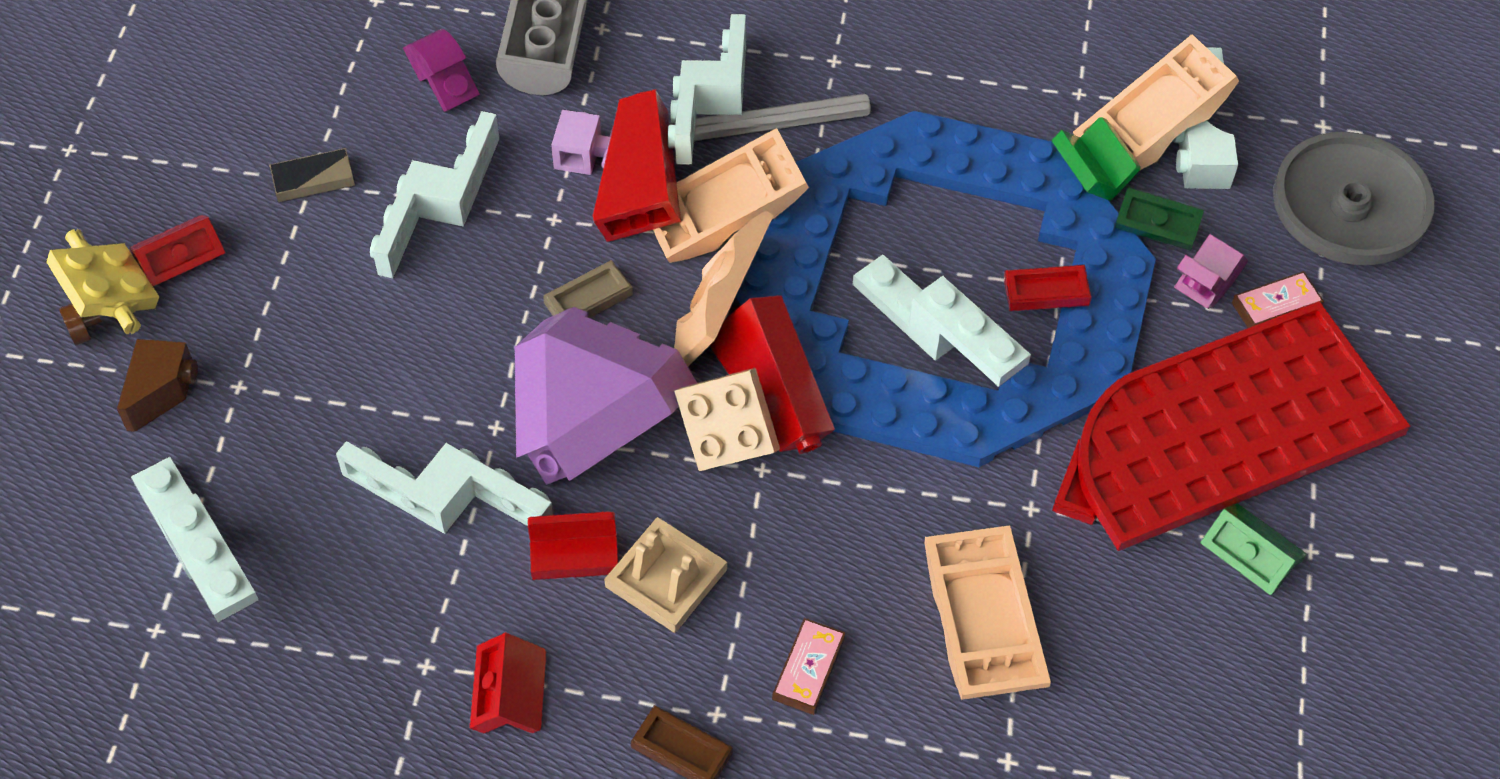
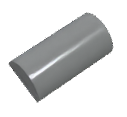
(540, 44)

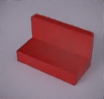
(178, 249)
(572, 545)
(508, 684)

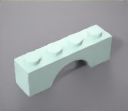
(1207, 153)

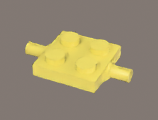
(102, 280)

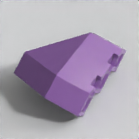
(589, 391)

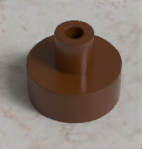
(78, 325)

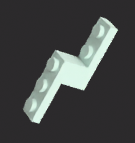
(708, 89)
(435, 194)
(941, 319)
(443, 486)
(195, 539)

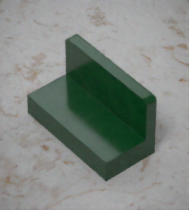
(1159, 219)

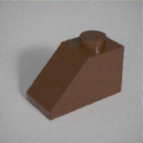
(155, 381)

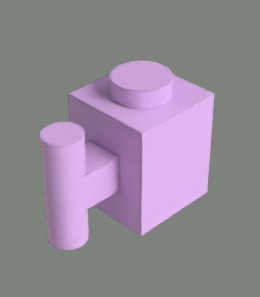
(578, 142)

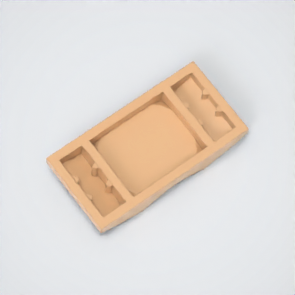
(1167, 100)
(730, 194)
(718, 288)
(985, 613)

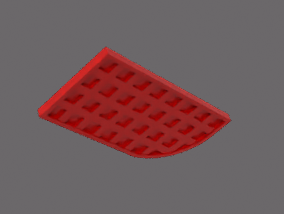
(1229, 424)

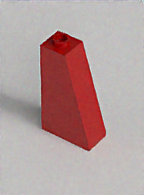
(638, 172)
(765, 339)

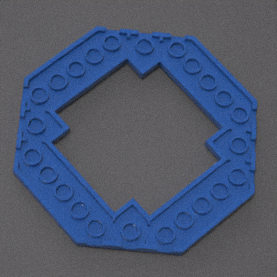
(929, 411)

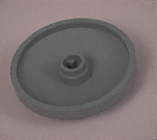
(1353, 198)

